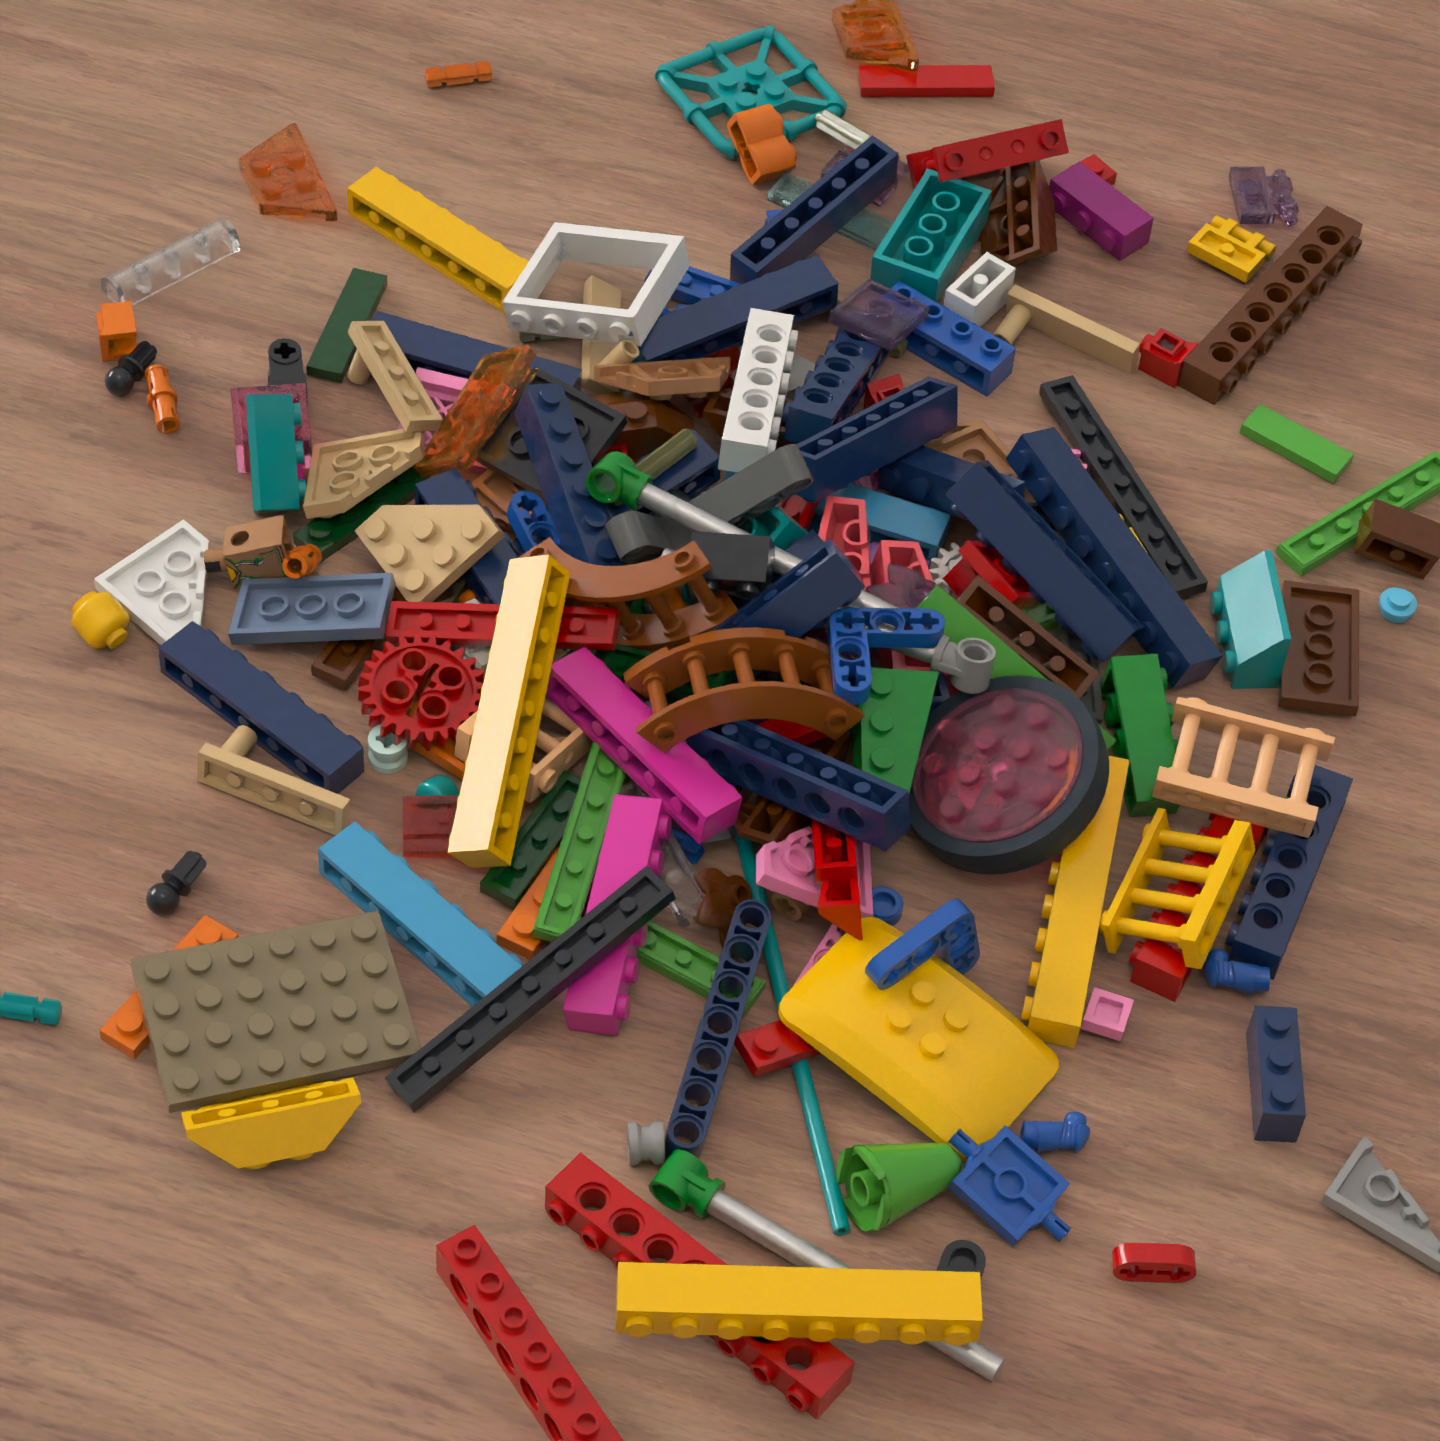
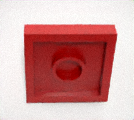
(988, 565)

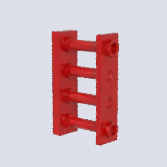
(990, 152)

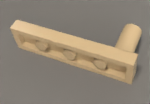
(1066, 326)
(602, 353)
(383, 358)
(282, 793)

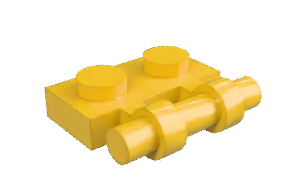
(1231, 248)

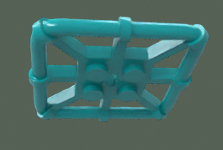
(732, 87)

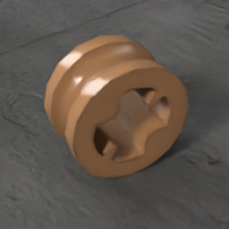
(788, 907)

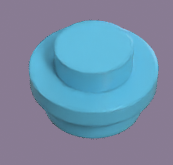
(1397, 605)

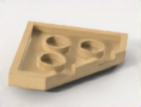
(356, 467)
(428, 544)

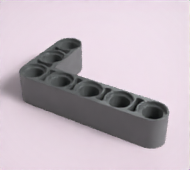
(735, 500)

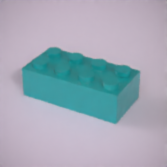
(932, 235)

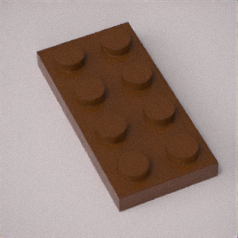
(1323, 649)

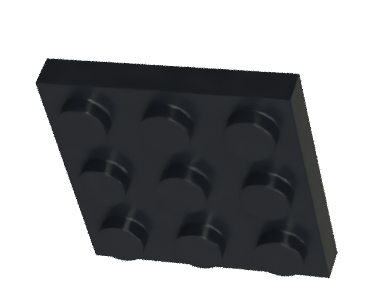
(506, 449)

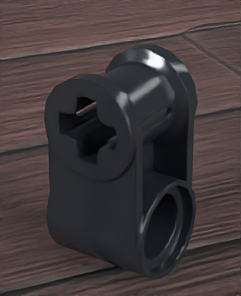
(285, 363)

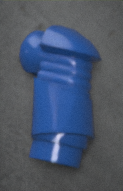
(1234, 974)
(1051, 1135)

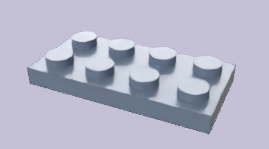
(312, 609)

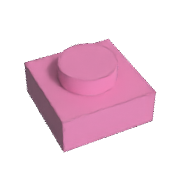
(1107, 1014)

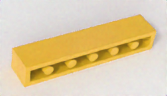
(435, 236)

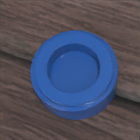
(887, 904)

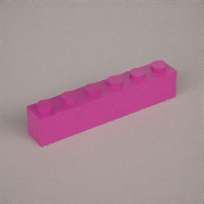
(609, 716)
(630, 843)

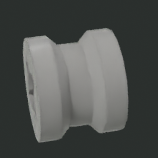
(645, 1143)

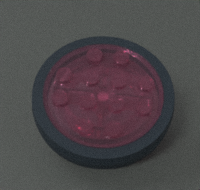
(1007, 775)

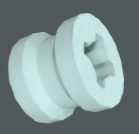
(387, 759)

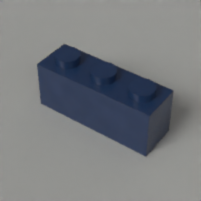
(1275, 1074)

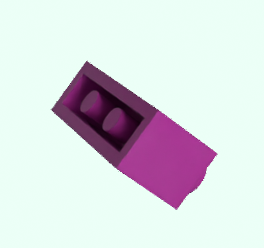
(1100, 211)

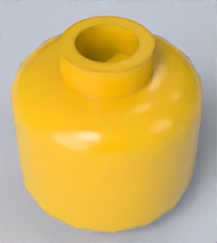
(100, 620)

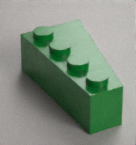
(894, 724)
(1141, 726)

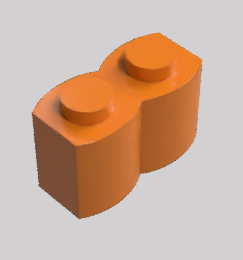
(761, 143)

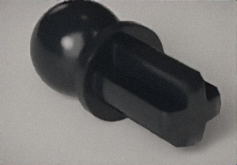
(130, 368)
(164, 897)

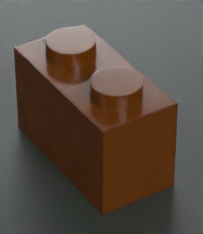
(1398, 539)

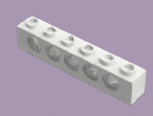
(758, 390)

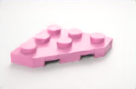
(790, 869)

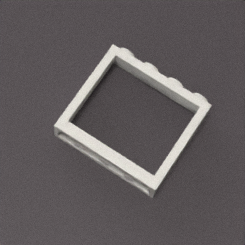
(599, 245)

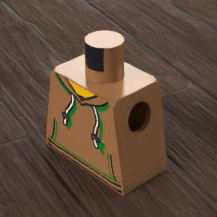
(252, 551)

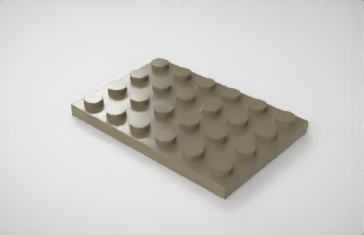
(274, 1010)

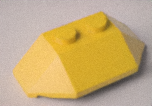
(274, 1124)

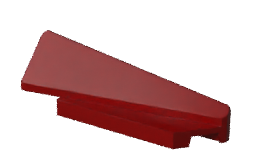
(839, 877)

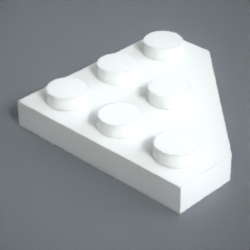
(162, 582)

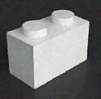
(981, 289)

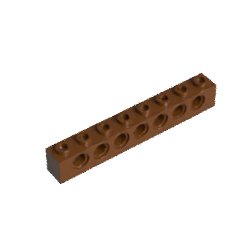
(1270, 306)

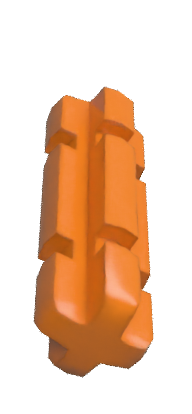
(458, 74)

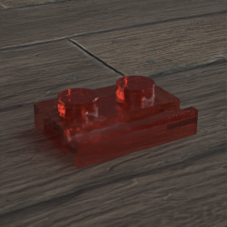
(428, 825)

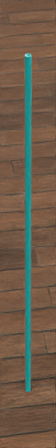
(800, 1069)

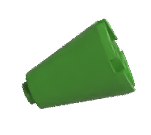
(893, 1179)

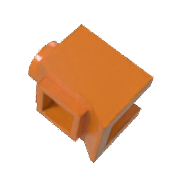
(116, 330)

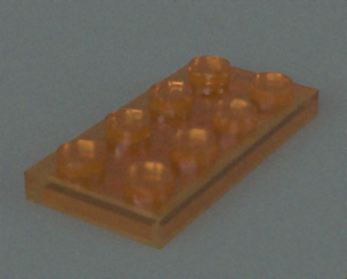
(476, 411)

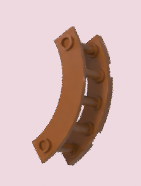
(596, 584)
(740, 651)

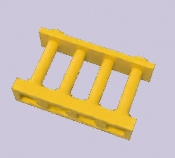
(1206, 908)

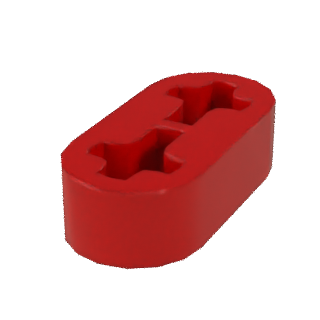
(1154, 1262)

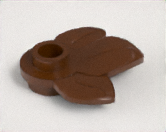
(720, 899)

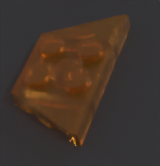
(875, 34)
(286, 177)

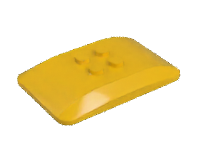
(924, 1045)

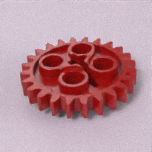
(389, 677)

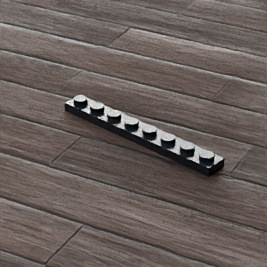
(1121, 483)
(530, 989)

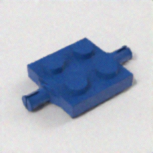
(1009, 1185)

